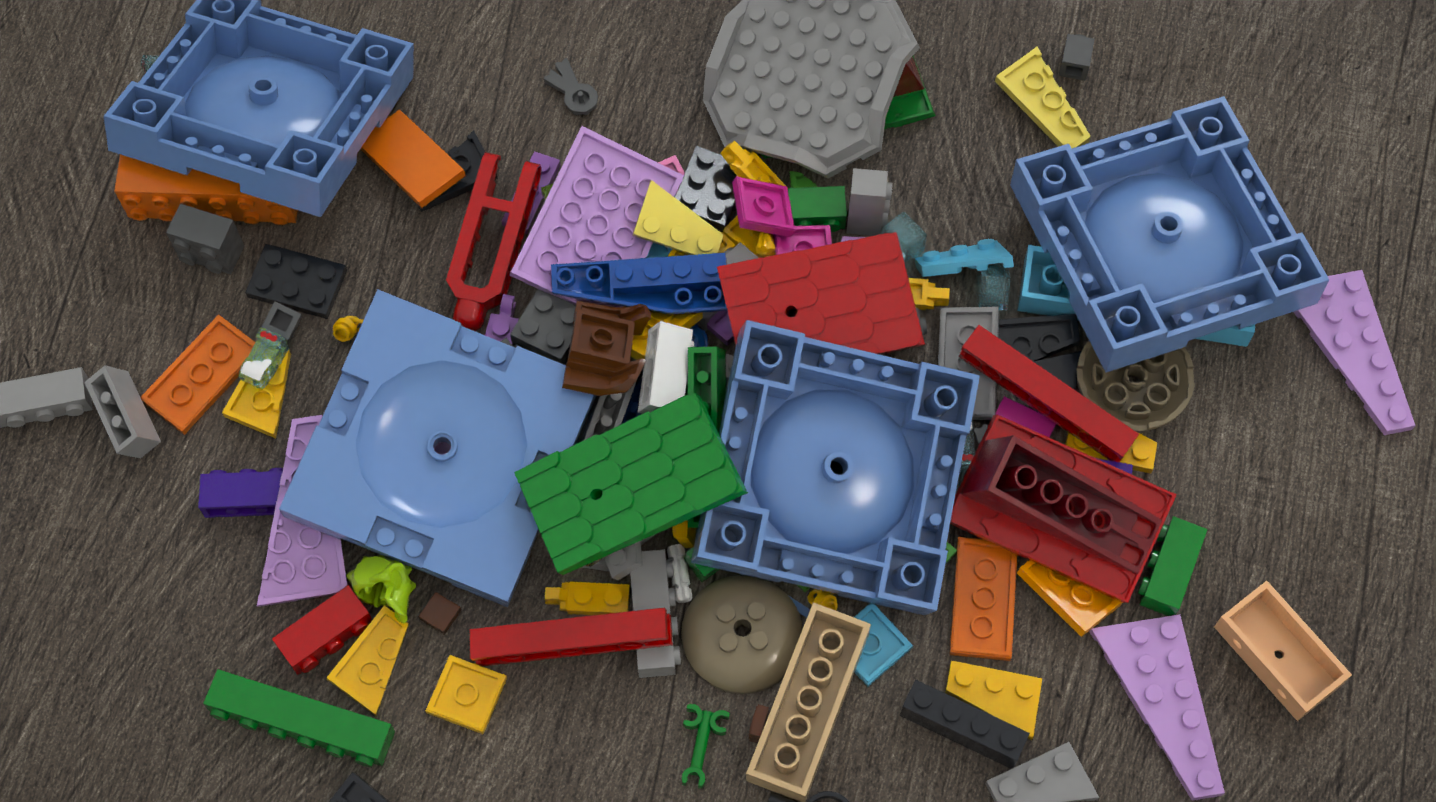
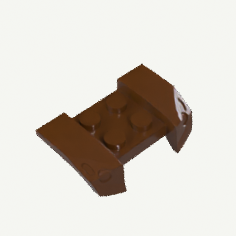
(602, 348)

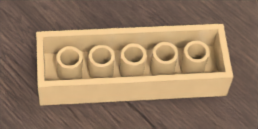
(808, 703)

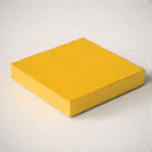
(466, 694)

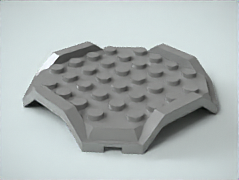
(807, 78)

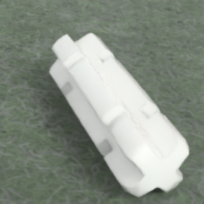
(680, 573)

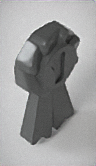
(578, 97)

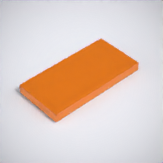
(412, 159)
(199, 375)
(983, 600)

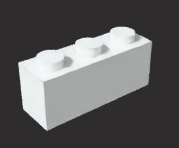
(665, 366)

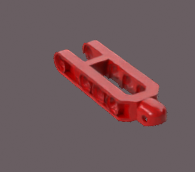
(475, 301)

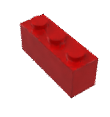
(323, 630)

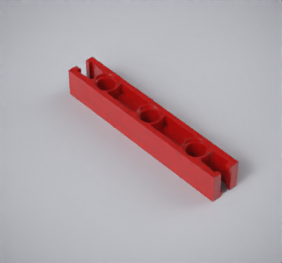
(1047, 394)
(571, 637)

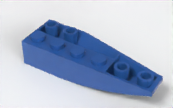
(660, 283)

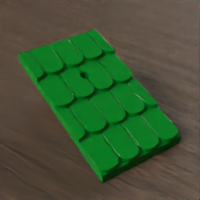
(629, 483)

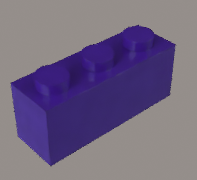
(239, 493)

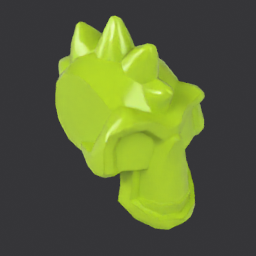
(383, 582)

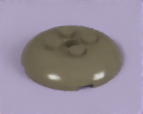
(1143, 405)
(735, 661)

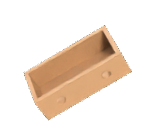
(1267, 625)

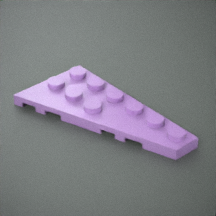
(1354, 342)
(299, 558)
(1163, 687)

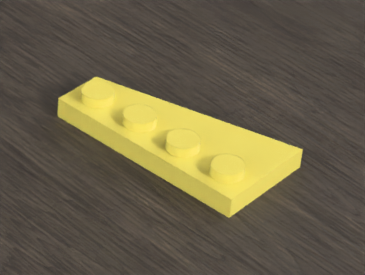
(1035, 91)

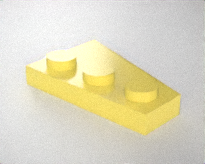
(674, 225)

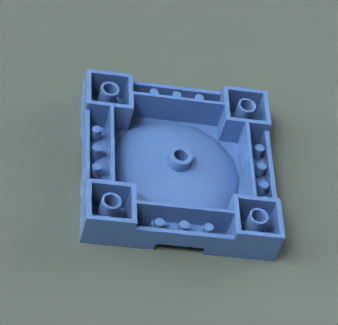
(262, 101)
(1166, 234)
(901, 447)
(374, 460)

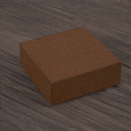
(440, 613)
(758, 723)

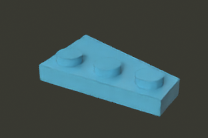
(974, 257)

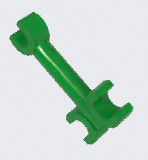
(704, 722)

